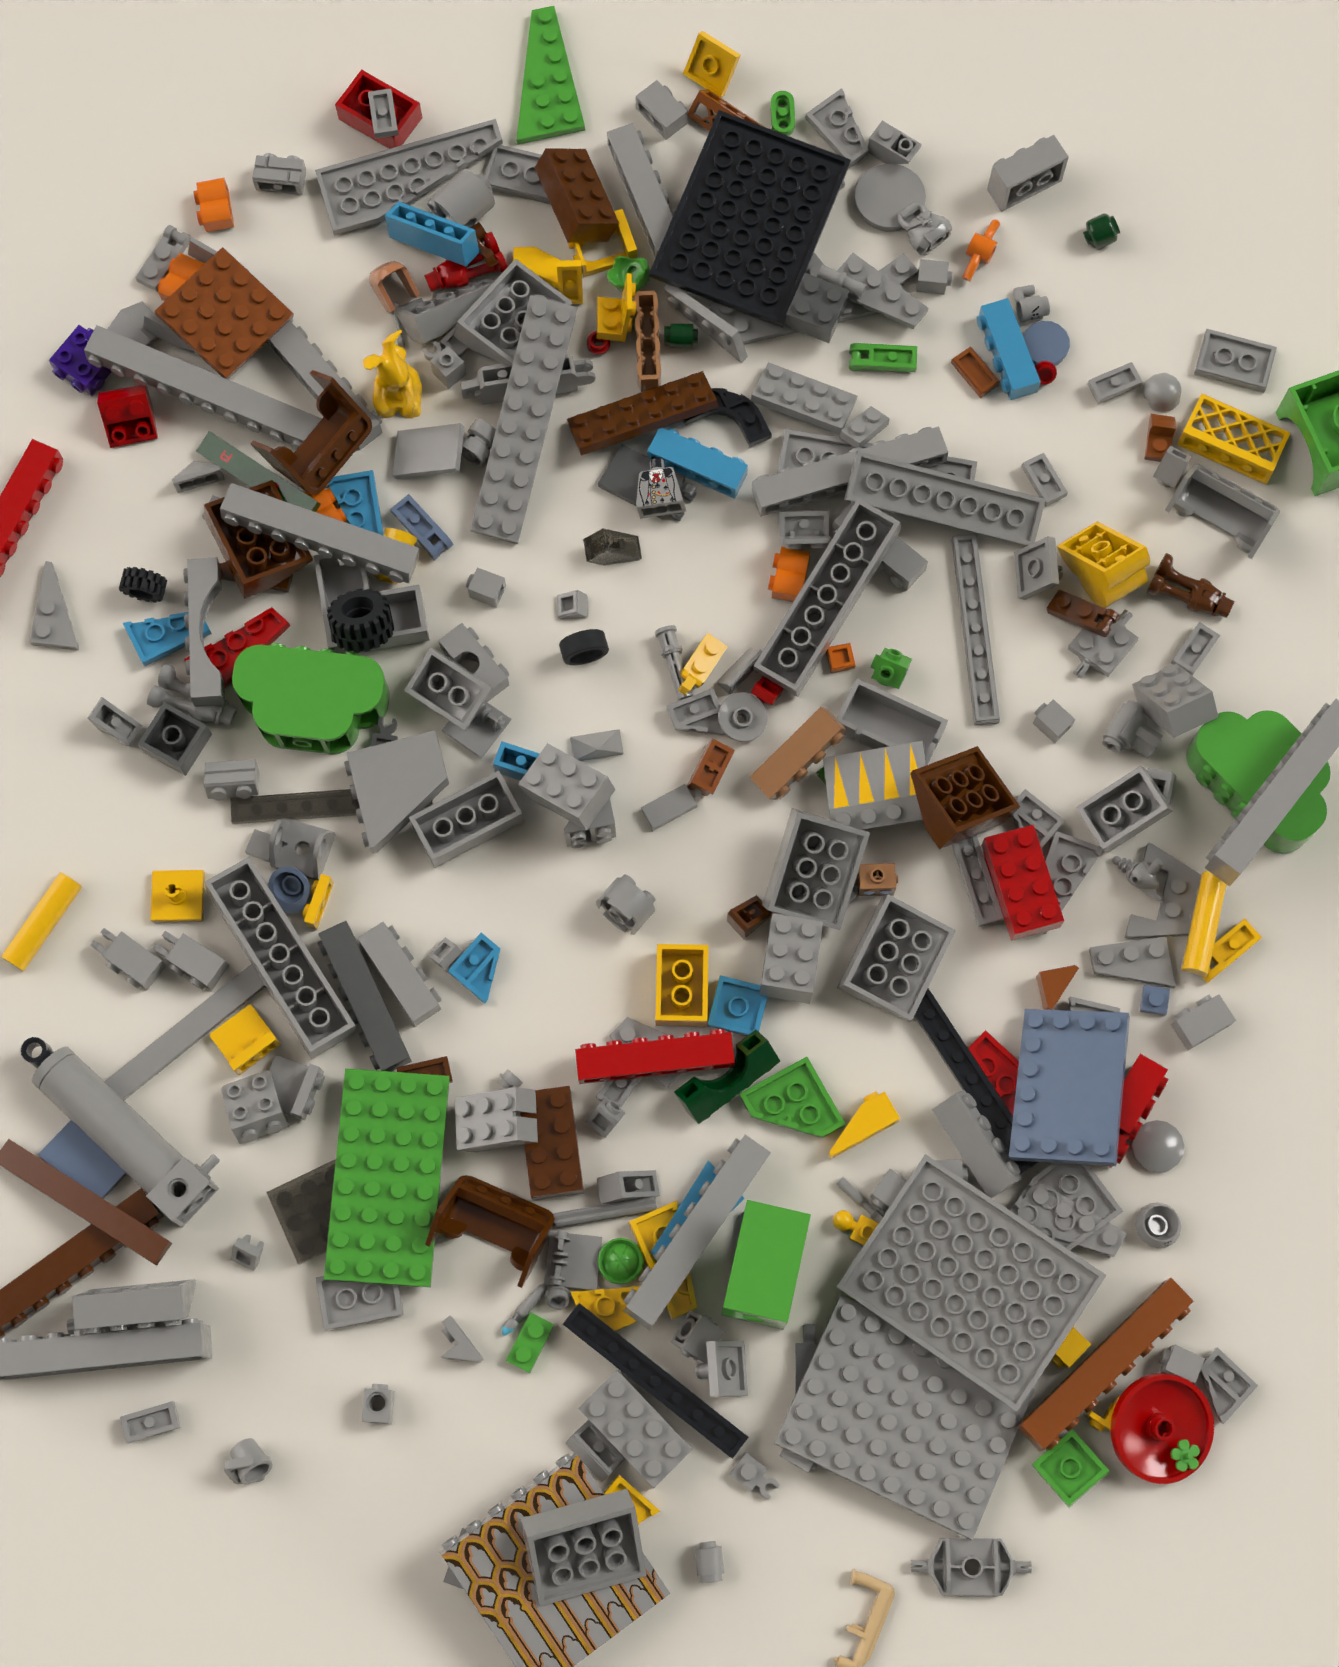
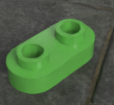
(783, 115)

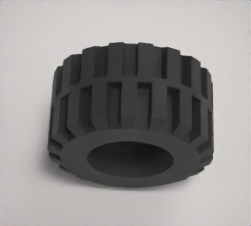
(360, 620)

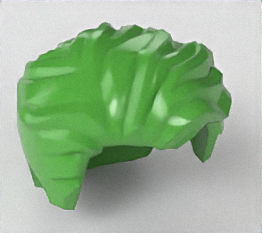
(622, 265)

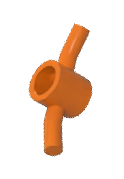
(981, 249)

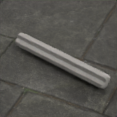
(604, 1212)

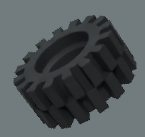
(143, 584)

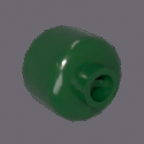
(1101, 231)

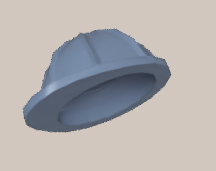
(290, 889)

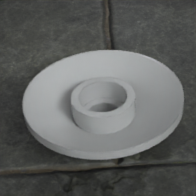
(750, 708)

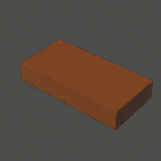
(975, 372)

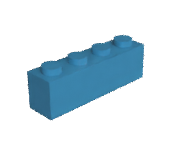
(432, 233)
(1008, 349)
(699, 462)
(513, 760)

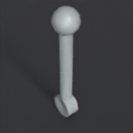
(400, 340)

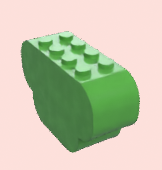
(310, 696)
(1238, 756)

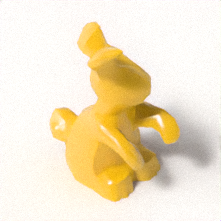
(396, 383)

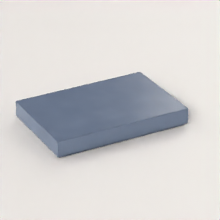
(82, 1160)

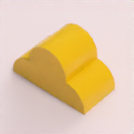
(1105, 563)

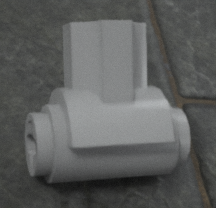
(1130, 731)

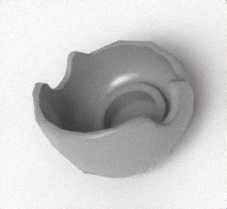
(1162, 392)

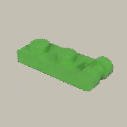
(883, 357)

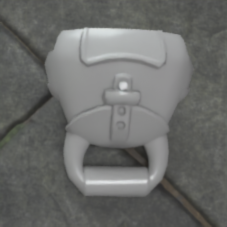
(926, 229)

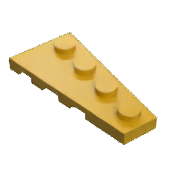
(647, 1231)

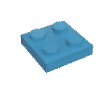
(737, 1006)

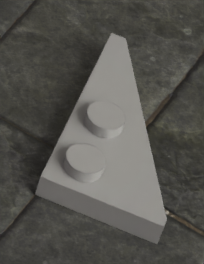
(51, 619)

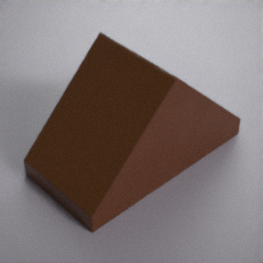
(748, 916)

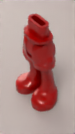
(456, 275)

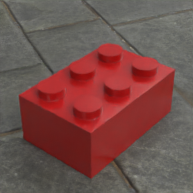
(355, 111)

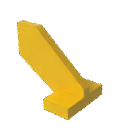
(561, 274)

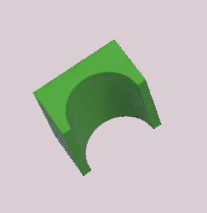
(1316, 413)
(766, 1264)

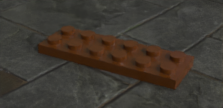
(642, 413)

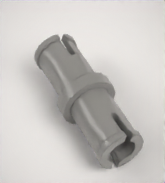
(841, 279)

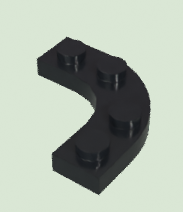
(742, 412)

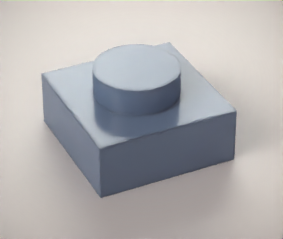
(1154, 1000)

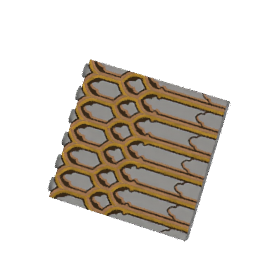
(499, 1580)

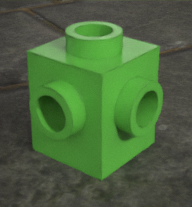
(890, 667)

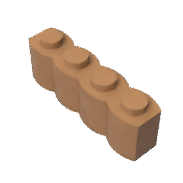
(647, 340)

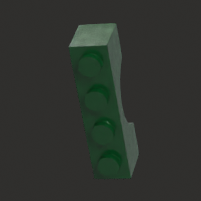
(752, 1060)

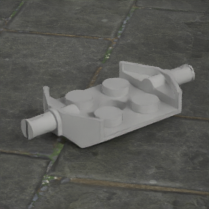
(948, 1564)

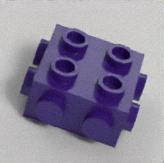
(73, 365)

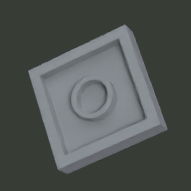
(1037, 568)
(725, 1369)

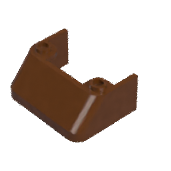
(329, 443)
(496, 1218)

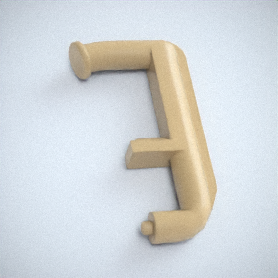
(874, 1623)

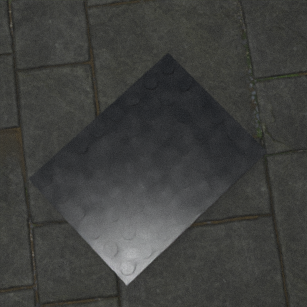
(750, 218)

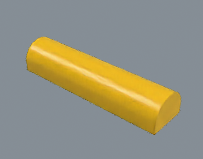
(41, 921)
(1204, 925)

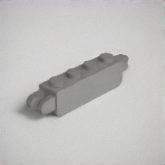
(493, 380)

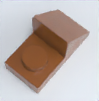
(1159, 436)

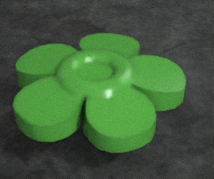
(1185, 1455)

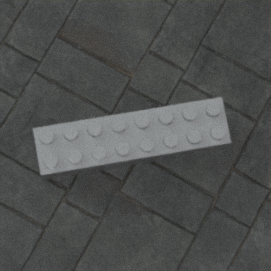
(827, 597)
(1276, 796)
(280, 958)
(104, 1350)

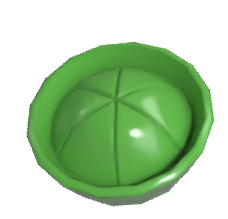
(620, 1261)

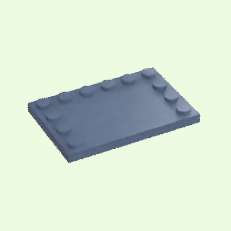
(1069, 1087)

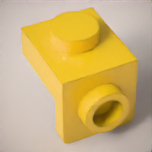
(1102, 1423)

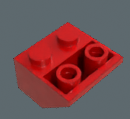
(127, 415)

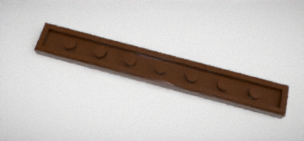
(83, 1202)

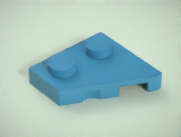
(477, 967)

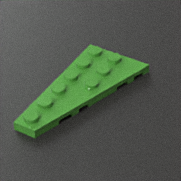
(548, 91)

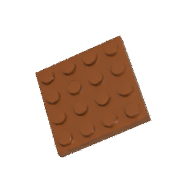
(224, 313)

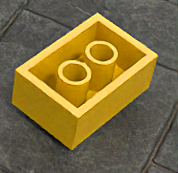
(682, 985)

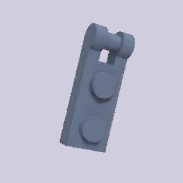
(421, 526)

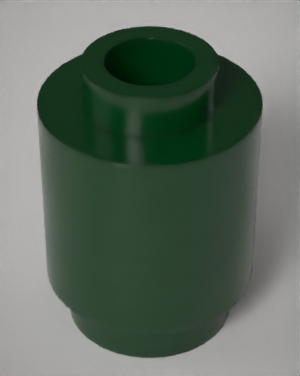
(680, 335)

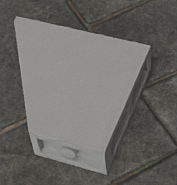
(394, 784)

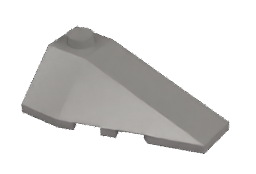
(435, 317)

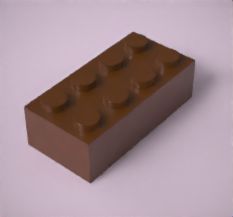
(576, 195)
(555, 1158)

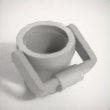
(247, 1463)

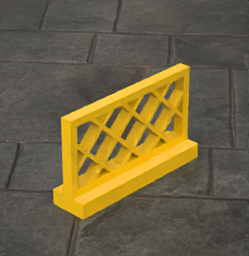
(1227, 452)

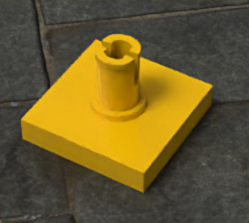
(711, 64)
(177, 896)

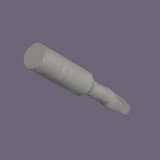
(859, 1199)

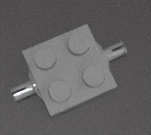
(1103, 652)

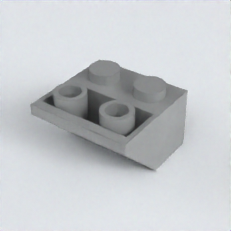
(600, 830)

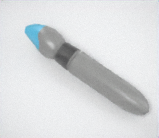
(512, 1323)

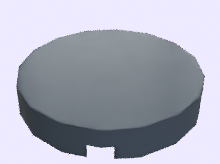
(1047, 342)

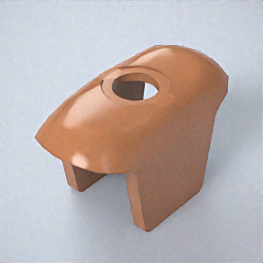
(384, 270)

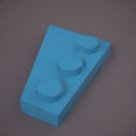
(159, 637)

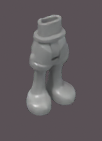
(168, 680)

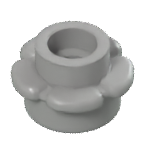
(510, 1080)
(558, 1297)

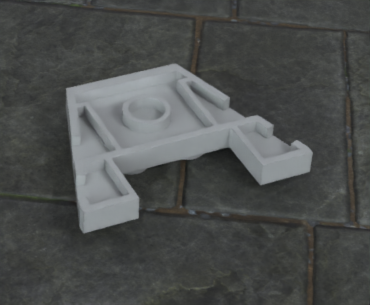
(1178, 903)

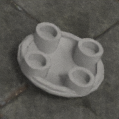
(1158, 1146)

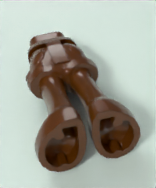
(1202, 595)

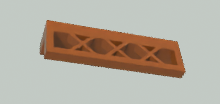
(714, 104)

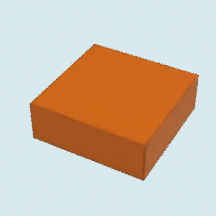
(840, 658)

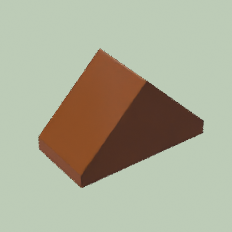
(1053, 984)

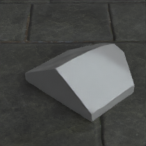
(130, 323)

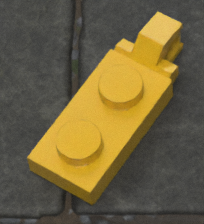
(701, 663)

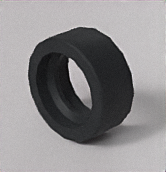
(583, 647)

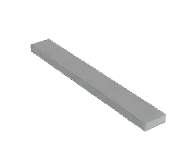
(975, 630)
(186, 1033)

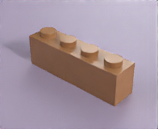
(798, 753)

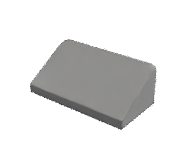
(739, 670)
(595, 1450)

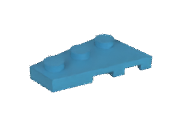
(358, 499)

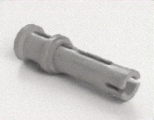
(668, 652)

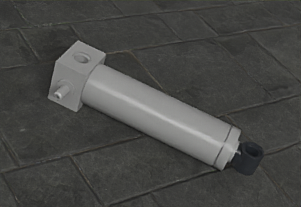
(121, 1132)

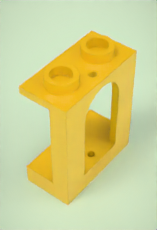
(607, 263)

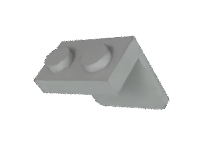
(804, 528)
(296, 1085)
(254, 1107)

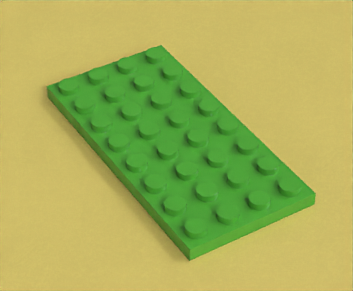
(387, 1177)

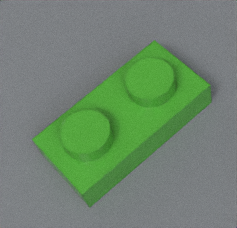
(530, 1342)

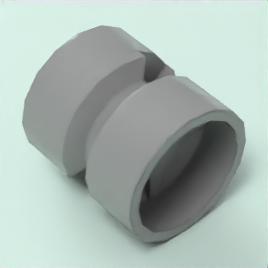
(478, 442)

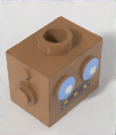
(870, 886)

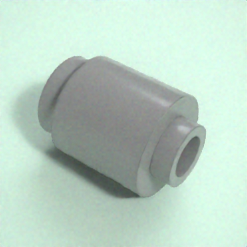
(709, 1562)

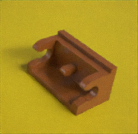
(710, 767)

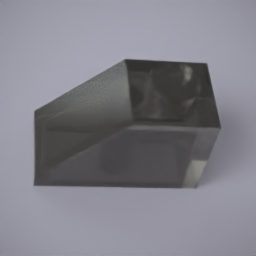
(611, 547)

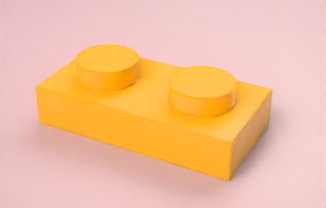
(320, 890)

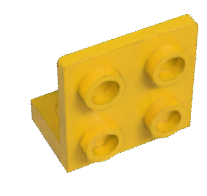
(614, 314)
(244, 1039)

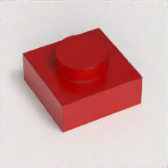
(767, 691)

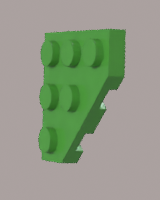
(794, 1101)

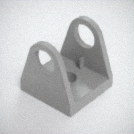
(288, 835)

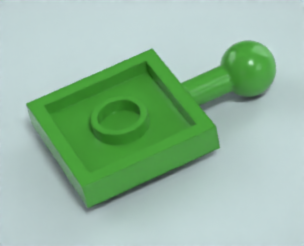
(1070, 1468)

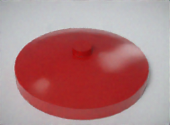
(1152, 1420)

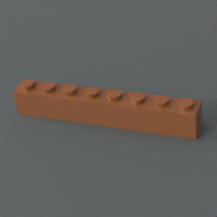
(1105, 1364)

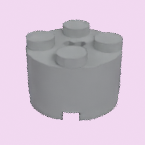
(626, 904)

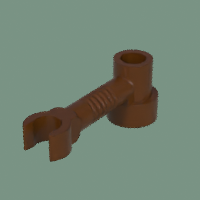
(486, 253)

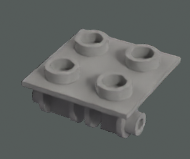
(482, 731)
(572, 1260)

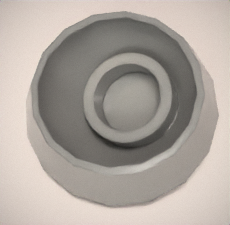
(1150, 1228)

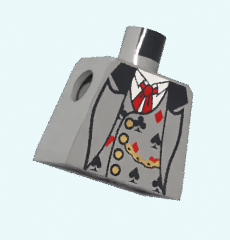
(658, 491)

